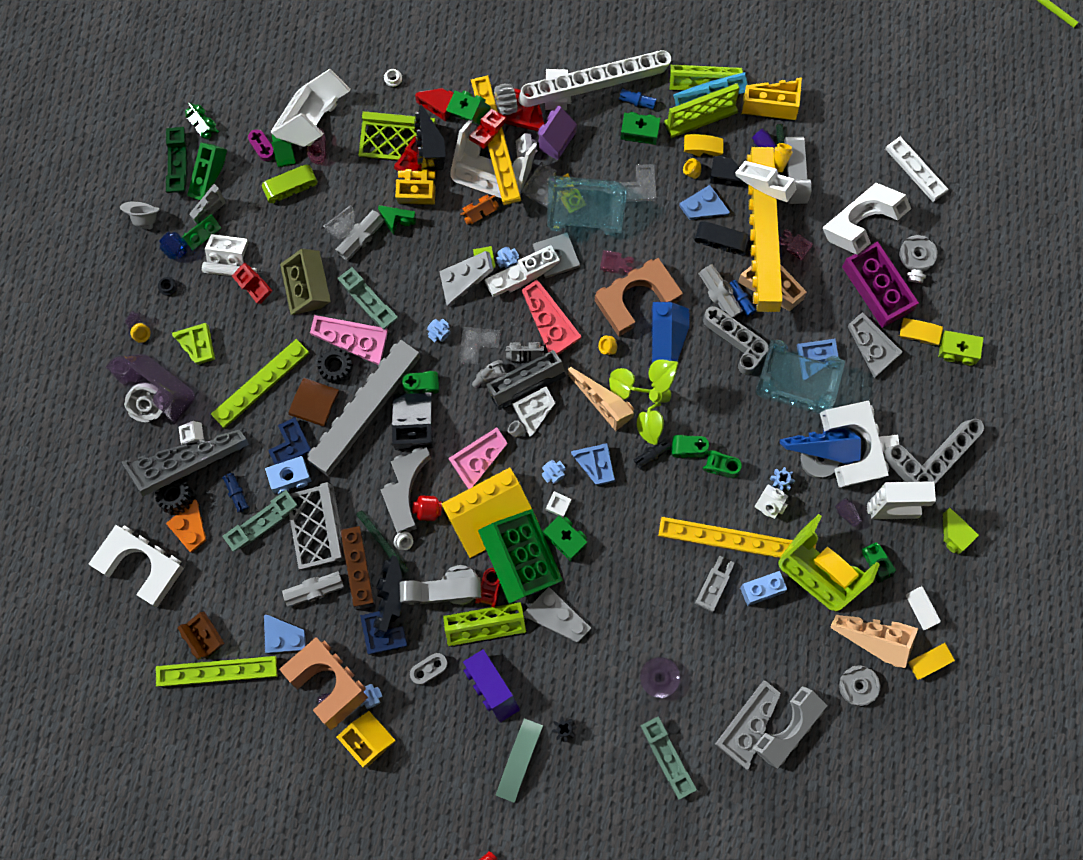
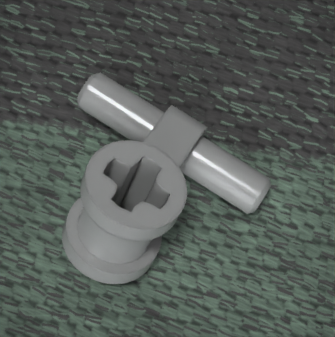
(490, 373)

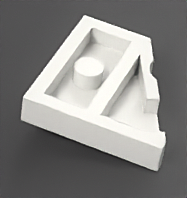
(534, 409)

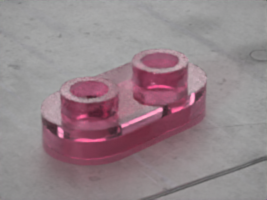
(317, 147)

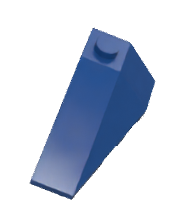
(669, 330)
(836, 445)

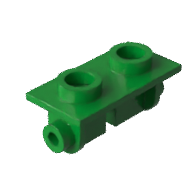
(206, 125)
(201, 232)

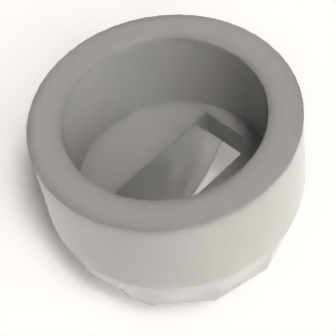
(516, 429)

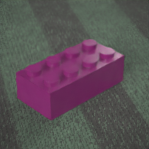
(880, 284)

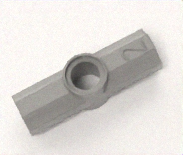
(360, 235)
(720, 291)
(312, 589)

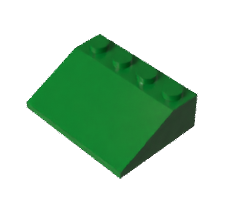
(520, 555)

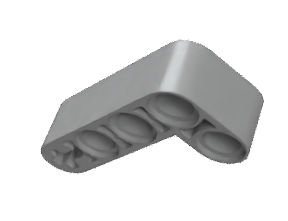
(797, 170)
(732, 337)
(440, 590)

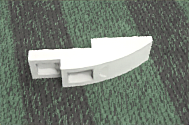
(522, 273)

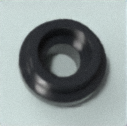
(165, 281)

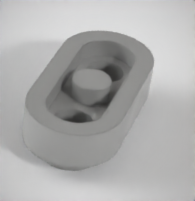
(428, 668)

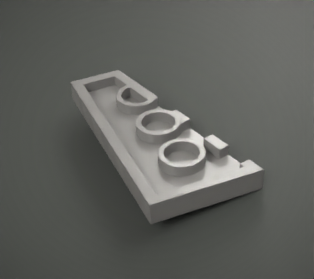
(749, 725)

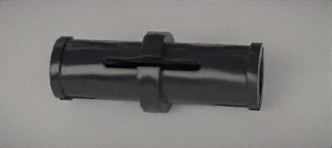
(652, 453)

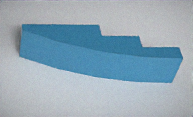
(710, 87)

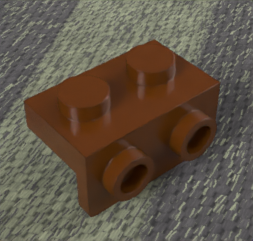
(201, 636)

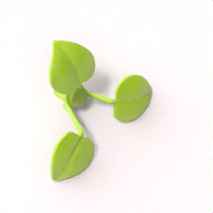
(662, 374)

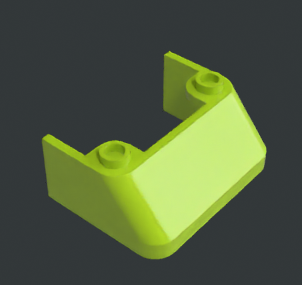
(800, 566)

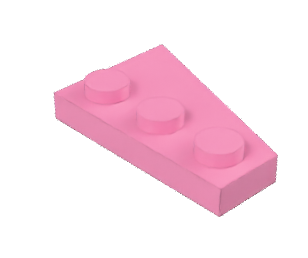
(477, 457)

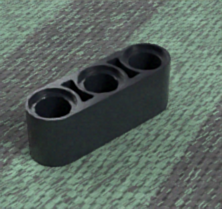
(722, 237)

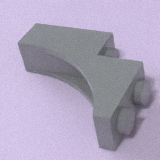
(398, 495)

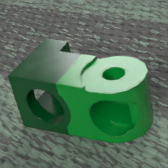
(875, 553)

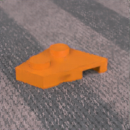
(189, 527)

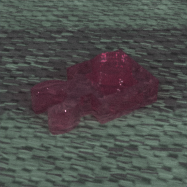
(796, 246)
(612, 262)

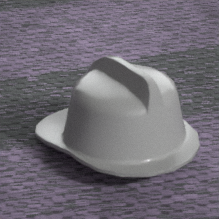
(140, 213)

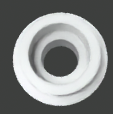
(393, 73)
(916, 276)
(406, 544)

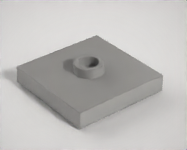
(565, 252)

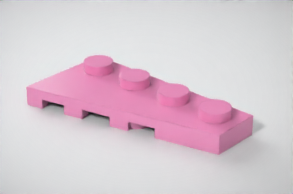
(353, 337)

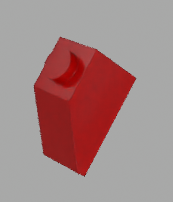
(435, 101)

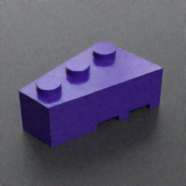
(490, 685)

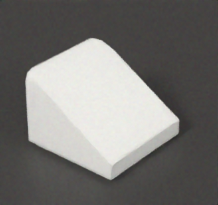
(191, 432)

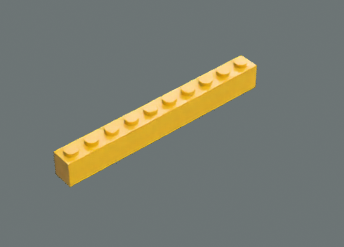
(765, 240)

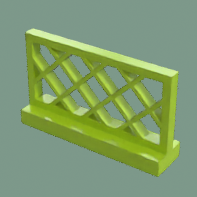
(702, 111)
(386, 121)

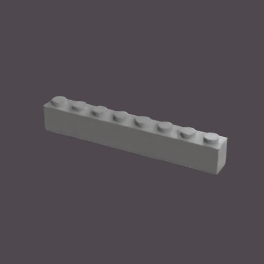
(363, 408)

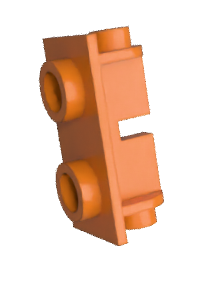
(473, 212)

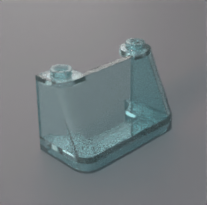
(585, 204)
(799, 379)

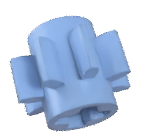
(507, 257)
(438, 330)
(553, 471)
(781, 474)
(373, 696)

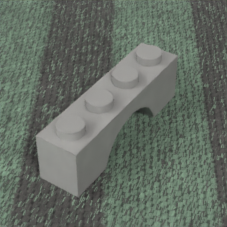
(806, 710)

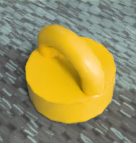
(692, 168)
(140, 333)
(607, 345)

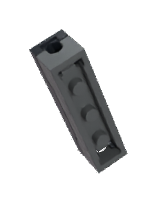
(526, 380)

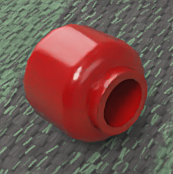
(427, 508)

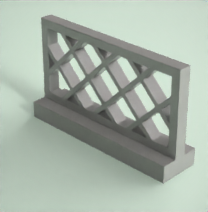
(332, 523)

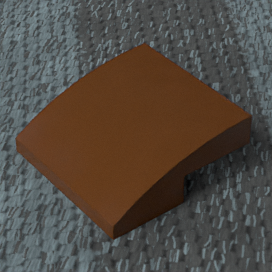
(313, 402)

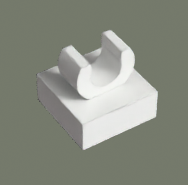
(523, 144)

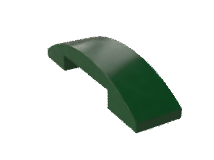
(177, 160)

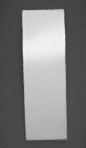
(767, 180)

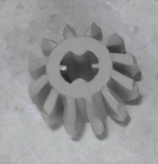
(505, 99)

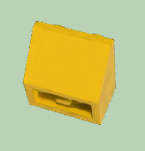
(366, 739)

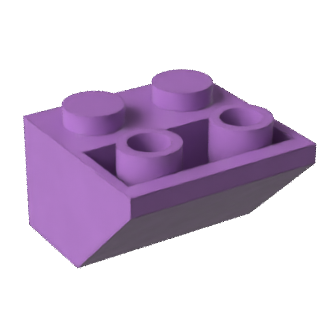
(556, 133)

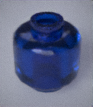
(173, 245)

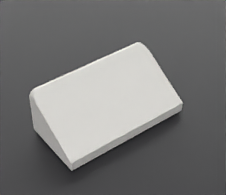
(923, 608)

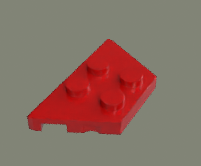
(525, 117)

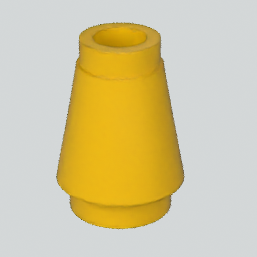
(781, 156)

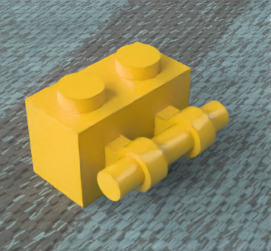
(415, 191)

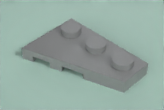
(463, 275)
(873, 344)
(557, 616)

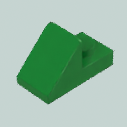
(283, 152)
(394, 215)

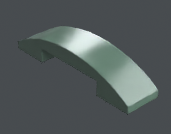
(367, 299)
(261, 522)
(668, 758)
(519, 760)

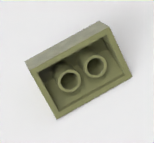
(305, 281)

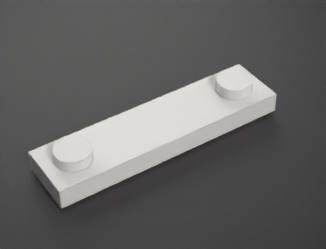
(916, 169)

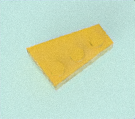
(773, 100)

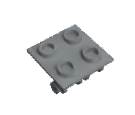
(515, 348)

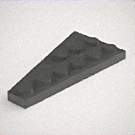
(177, 462)

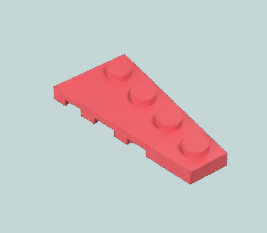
(551, 322)

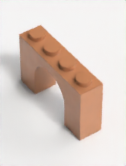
(651, 275)
(346, 694)

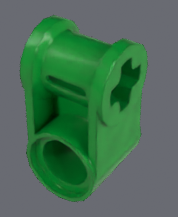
(422, 382)
(687, 446)
(721, 463)

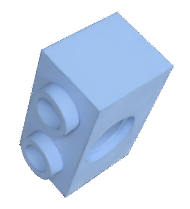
(277, 473)
(763, 588)

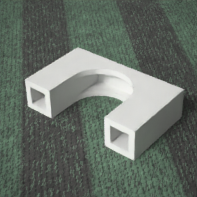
(876, 200)
(858, 417)
(901, 500)
(163, 569)

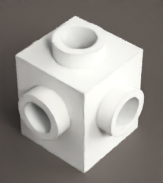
(772, 502)

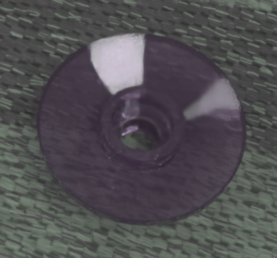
(663, 667)

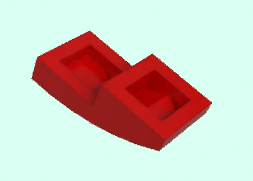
(487, 130)
(252, 282)

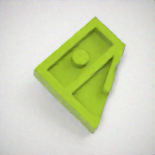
(196, 343)

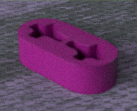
(258, 147)

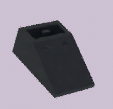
(429, 142)
(412, 421)

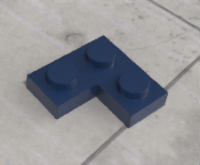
(294, 445)
(391, 640)

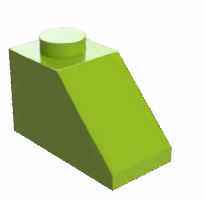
(957, 532)

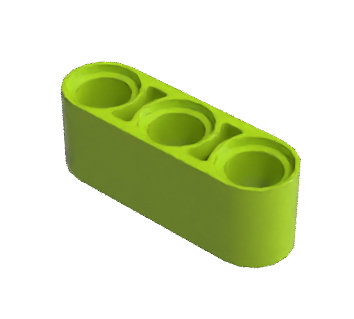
(288, 183)

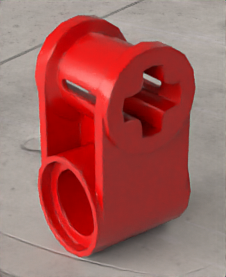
(489, 589)

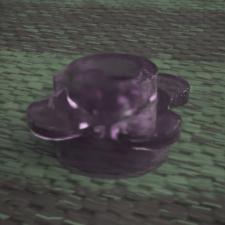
(132, 319)

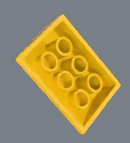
(482, 505)

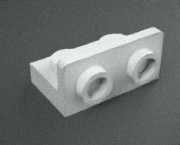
(226, 250)

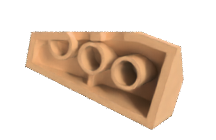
(611, 406)
(888, 643)

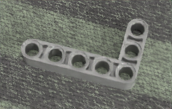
(938, 457)

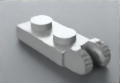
(714, 586)

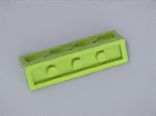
(696, 75)
(484, 627)

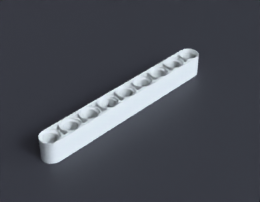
(589, 84)

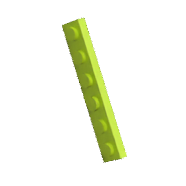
(260, 383)
(216, 671)

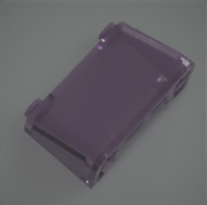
(173, 395)

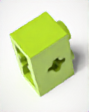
(969, 344)

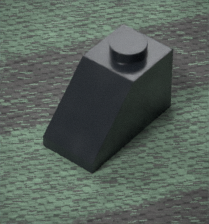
(724, 172)

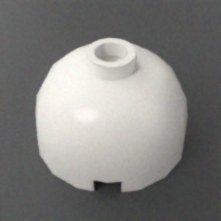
(140, 402)

